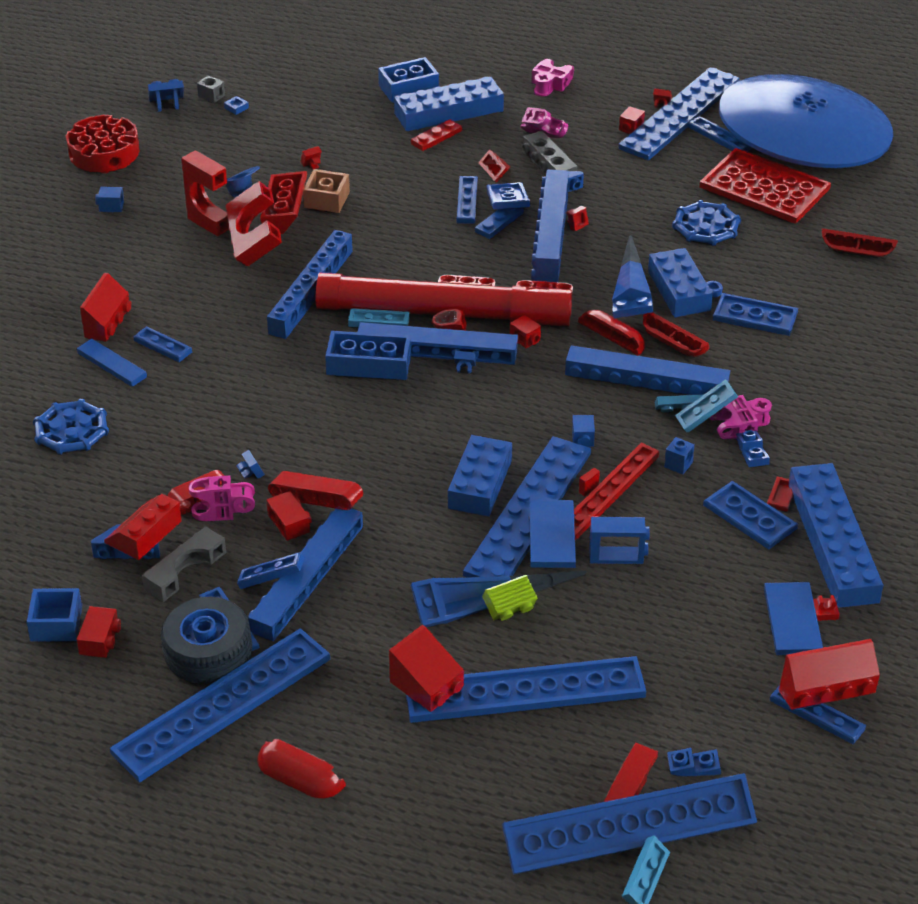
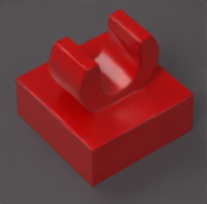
(661, 96)
(311, 157)
(577, 218)
(826, 608)

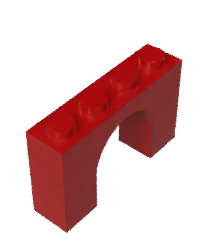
(197, 173)
(240, 214)

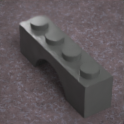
(202, 548)

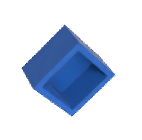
(54, 614)

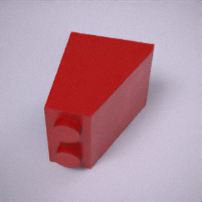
(424, 669)

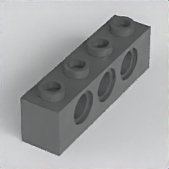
(546, 153)

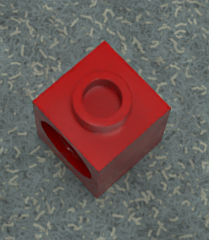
(631, 119)
(527, 331)

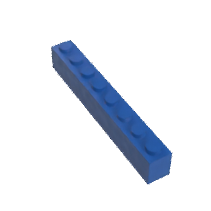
(444, 342)
(643, 371)
(292, 590)

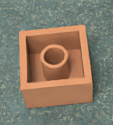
(326, 190)

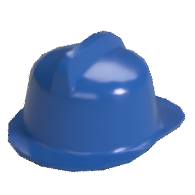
(241, 182)

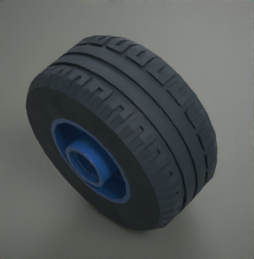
(206, 639)

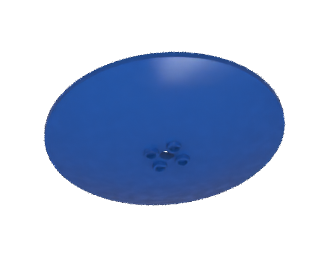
(805, 121)

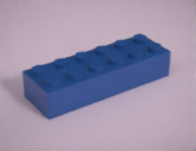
(448, 102)

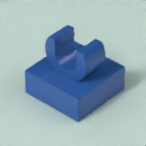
(464, 359)
(250, 466)

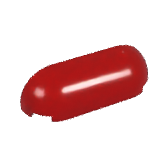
(858, 243)
(613, 330)
(674, 335)
(299, 769)

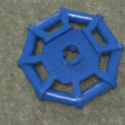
(706, 221)
(70, 417)

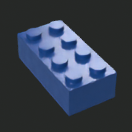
(680, 282)
(368, 355)
(480, 475)

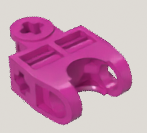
(550, 77)
(541, 120)
(742, 416)
(212, 500)

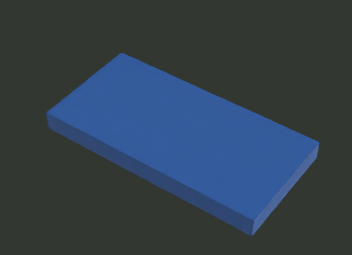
(755, 314)
(750, 515)
(552, 534)
(792, 617)

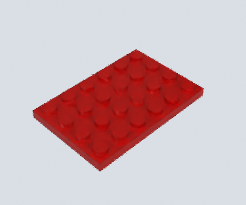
(765, 185)

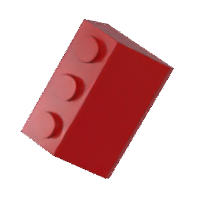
(104, 309)
(146, 526)

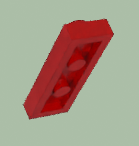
(436, 135)

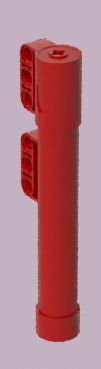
(477, 296)

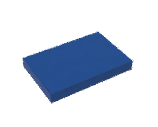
(507, 195)

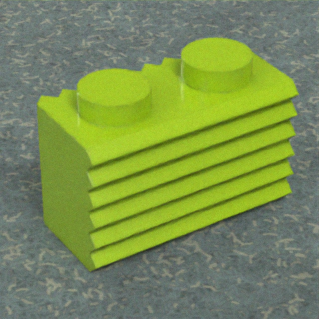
(509, 598)

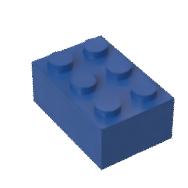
(407, 77)

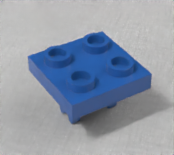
(162, 91)

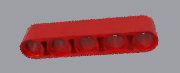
(317, 490)

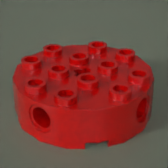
(103, 143)

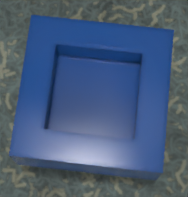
(236, 105)

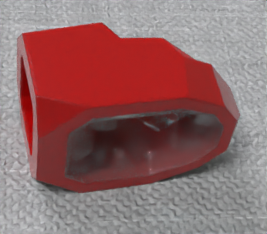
(450, 319)

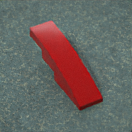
(632, 773)

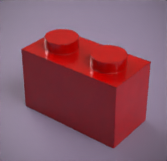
(288, 515)
(98, 632)

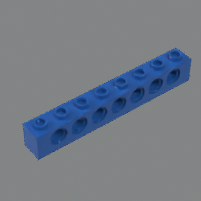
(303, 290)

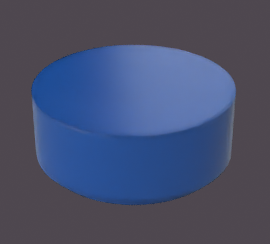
(715, 287)

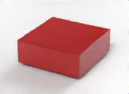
(589, 481)

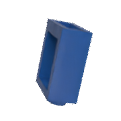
(618, 528)

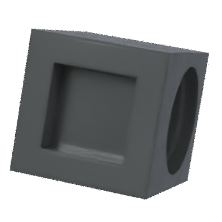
(211, 89)

